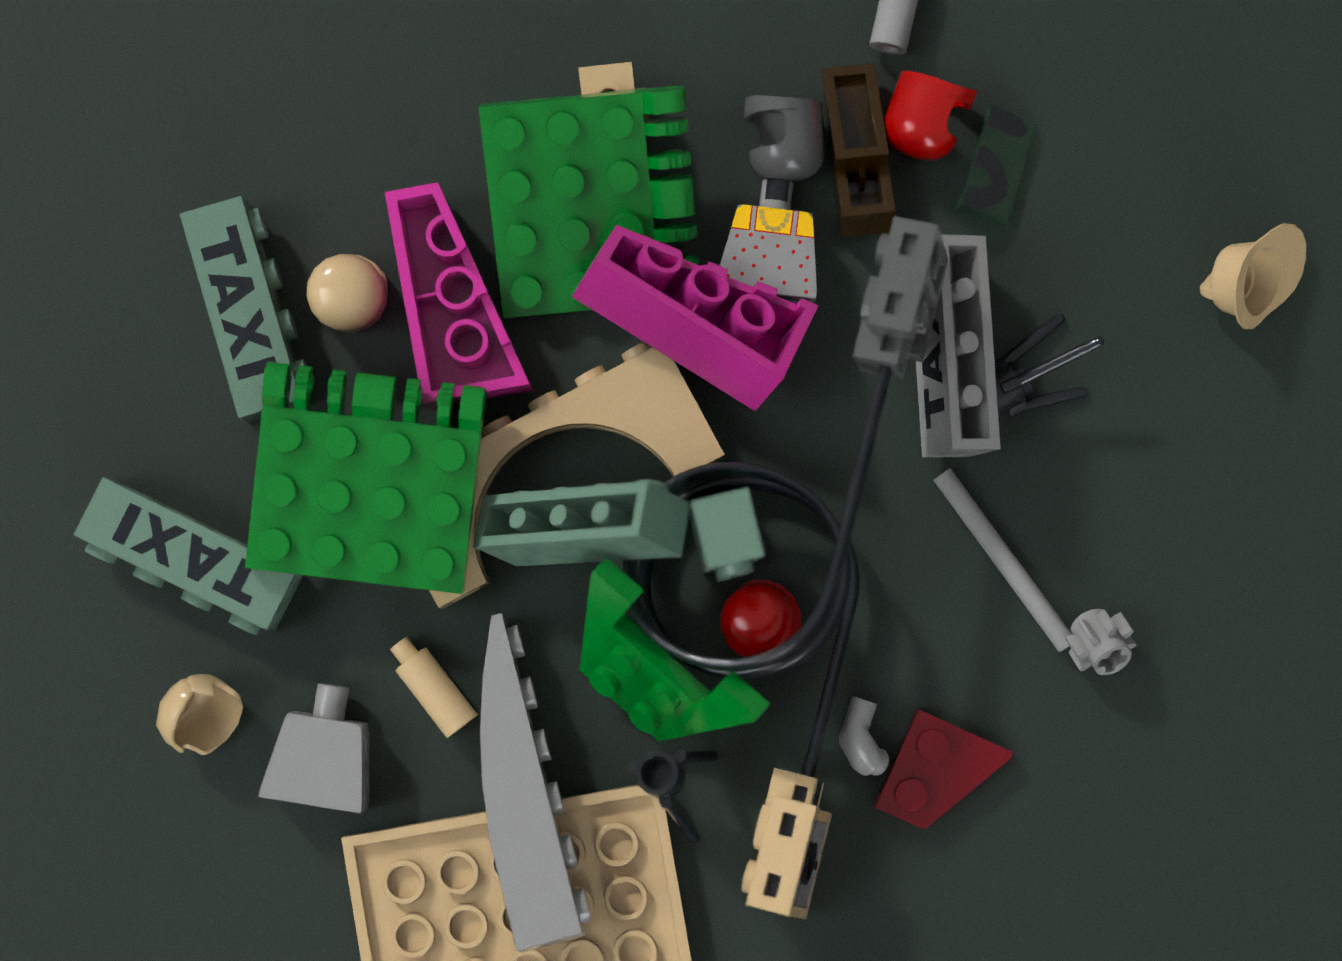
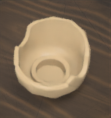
(199, 713)

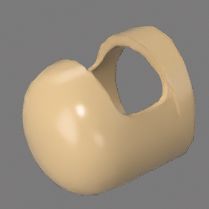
(347, 292)

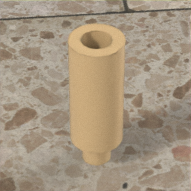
(432, 687)

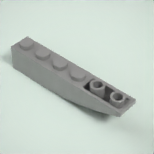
(522, 806)

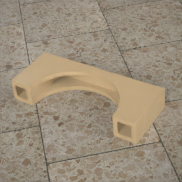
(635, 399)

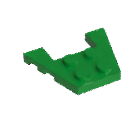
(644, 677)

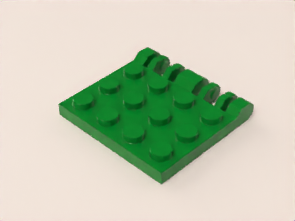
(569, 175)
(362, 489)

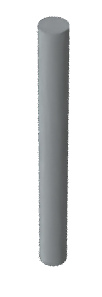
(1003, 558)

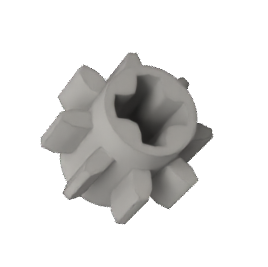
(1101, 641)

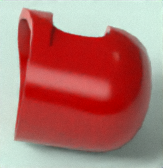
(920, 115)
(759, 617)

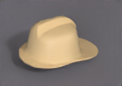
(1258, 275)

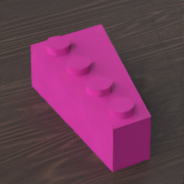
(446, 302)
(696, 314)

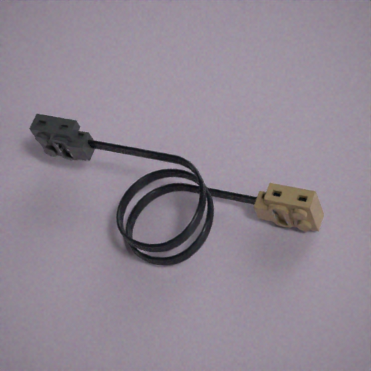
(893, 329)

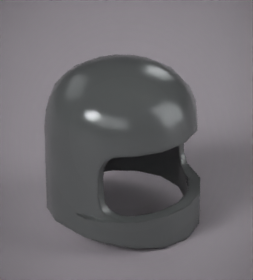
(790, 139)

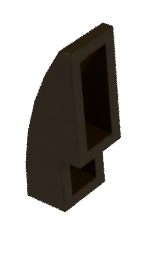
(858, 150)

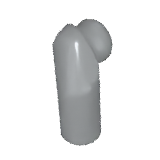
(857, 741)

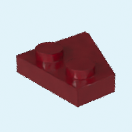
(936, 770)

